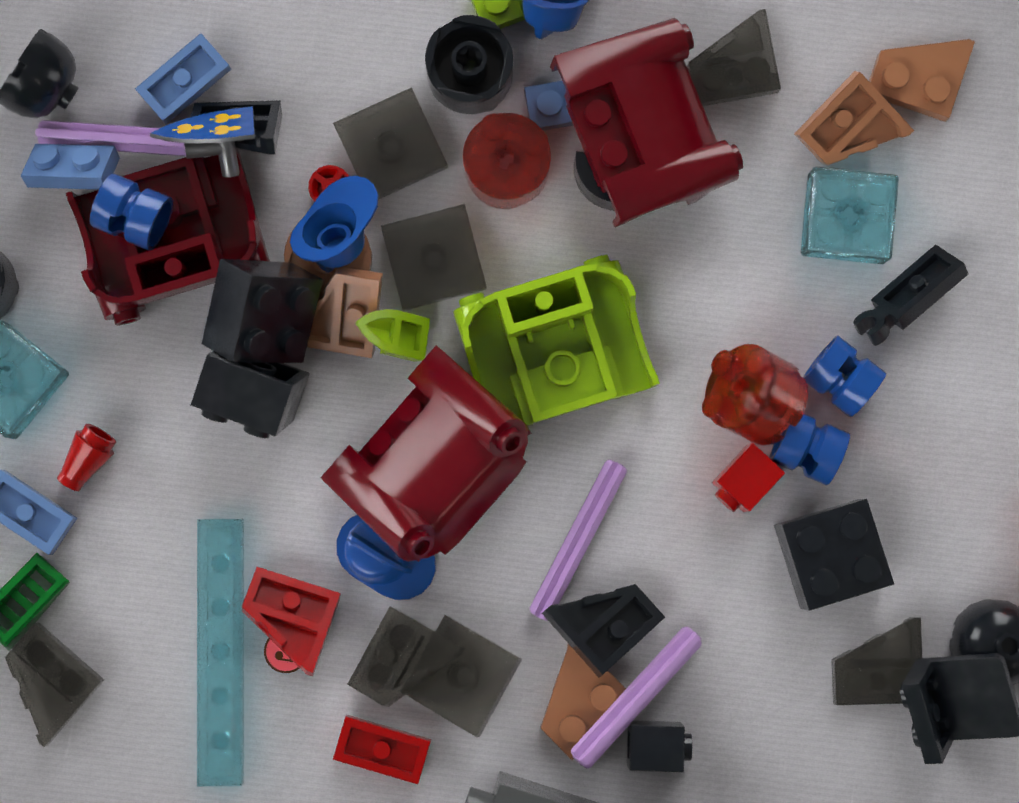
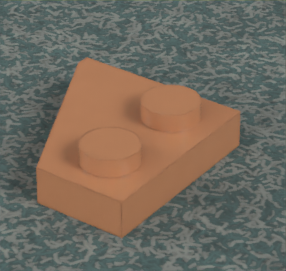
(923, 76)
(851, 122)
(340, 304)
(577, 701)

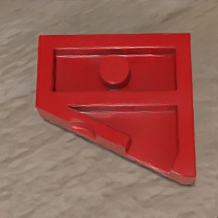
(291, 615)

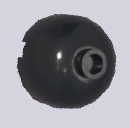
(40, 78)
(987, 629)

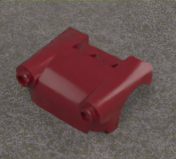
(644, 120)
(208, 222)
(433, 462)

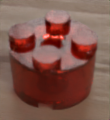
(492, 140)
(754, 394)

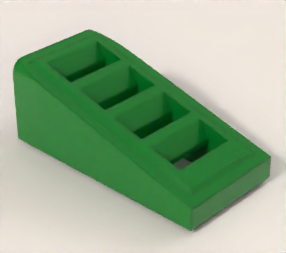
(34, 611)

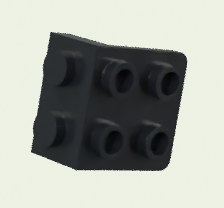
(959, 701)

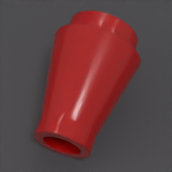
(86, 455)

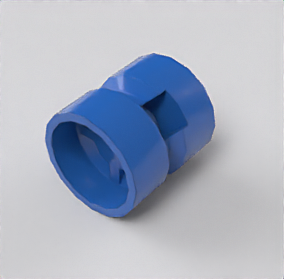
(125, 209)
(858, 384)
(811, 448)

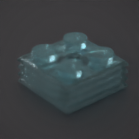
(830, 235)
(33, 378)

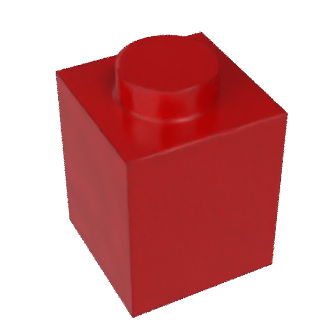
(746, 479)

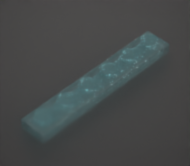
(220, 652)

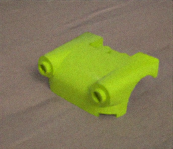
(558, 341)

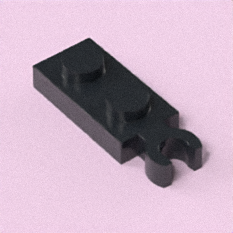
(911, 294)

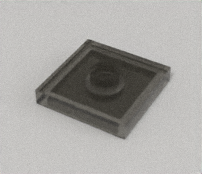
(391, 143)
(433, 257)
(470, 684)

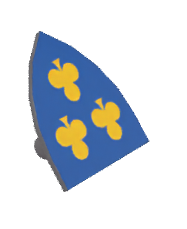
(212, 135)

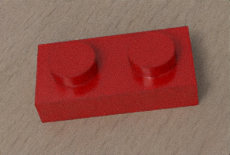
(381, 749)

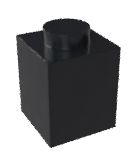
(658, 746)

